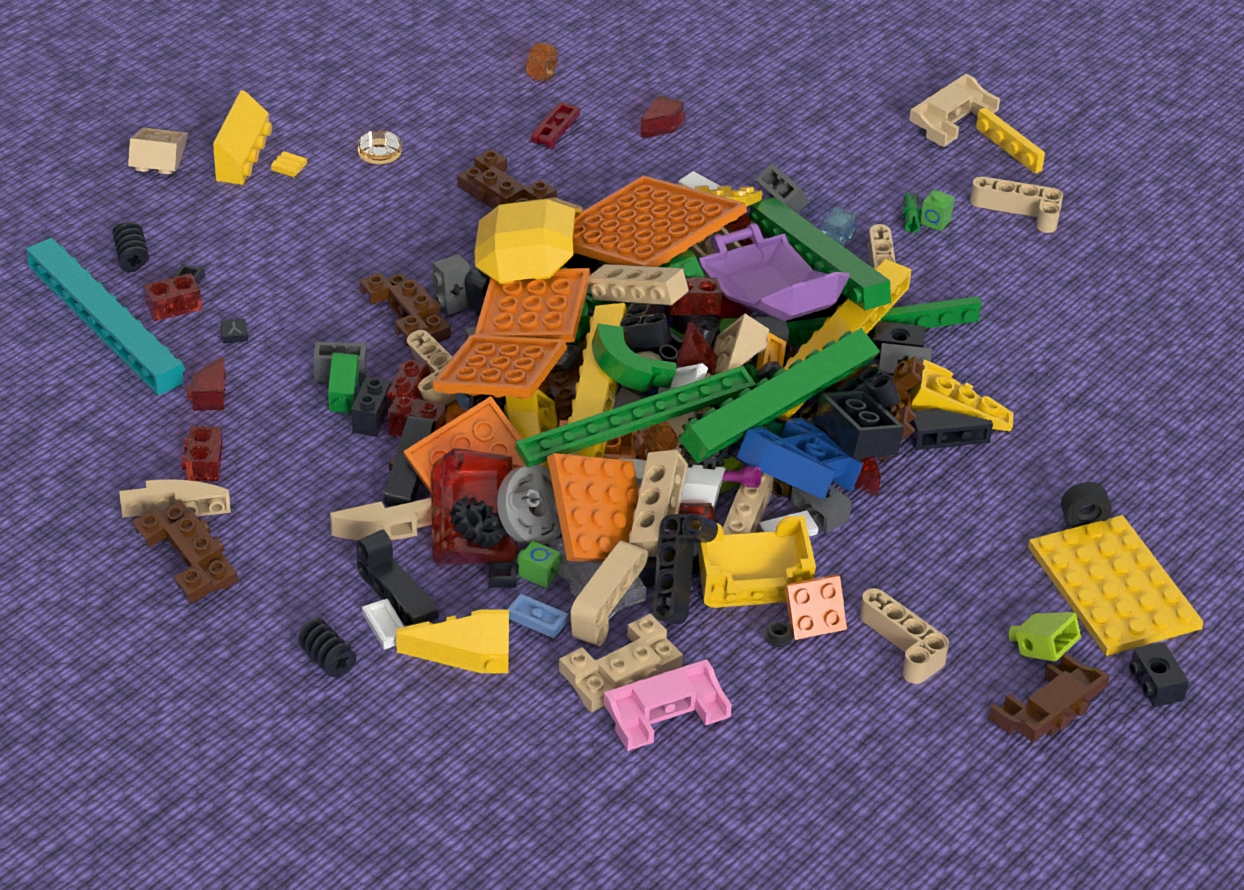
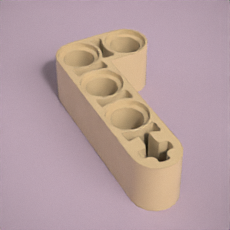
(1019, 199)
(880, 245)
(427, 348)
(604, 592)
(923, 644)

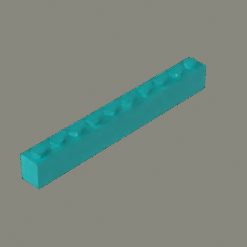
(105, 316)

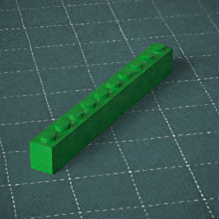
(822, 253)
(778, 395)

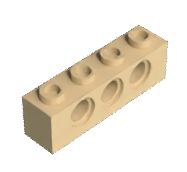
(638, 284)
(658, 497)
(749, 507)

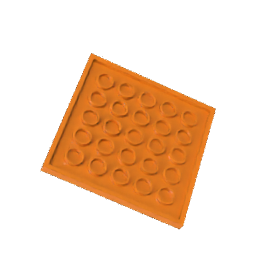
(650, 222)

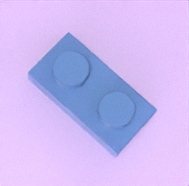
(537, 616)

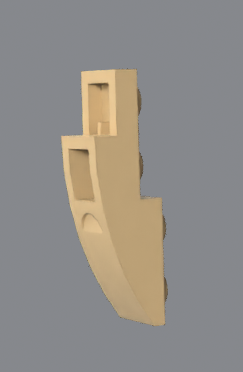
(197, 496)
(396, 521)

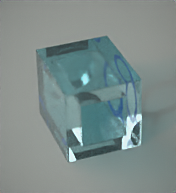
(840, 225)

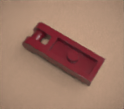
(555, 124)

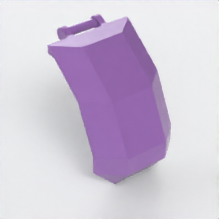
(770, 276)

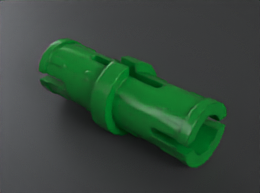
(911, 213)

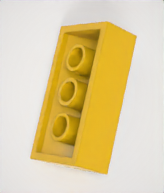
(240, 140)

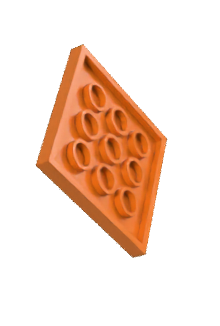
(535, 307)
(500, 366)
(478, 429)
(593, 503)

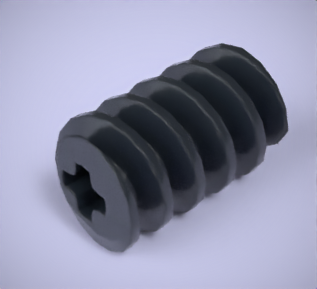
(130, 246)
(326, 648)

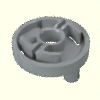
(514, 504)

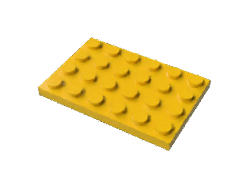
(1115, 585)

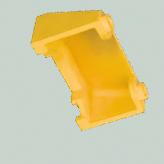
(755, 565)

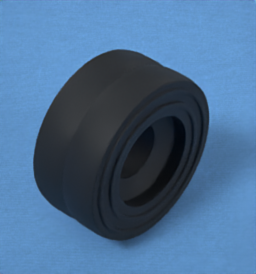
(1081, 495)

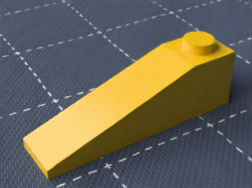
(945, 393)
(531, 415)
(468, 643)

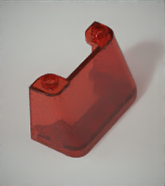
(469, 475)

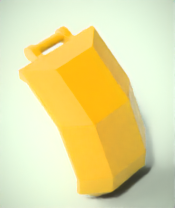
(525, 239)

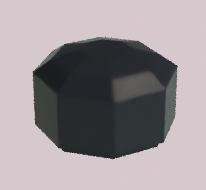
(768, 370)

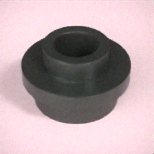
(778, 634)

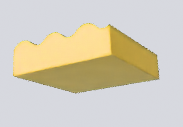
(289, 164)

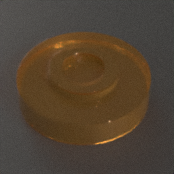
(379, 147)

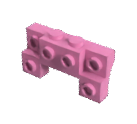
(664, 697)

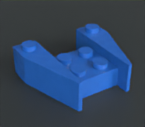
(800, 457)

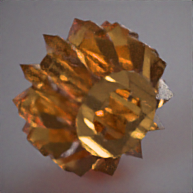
(542, 61)
(654, 439)

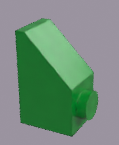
(343, 382)

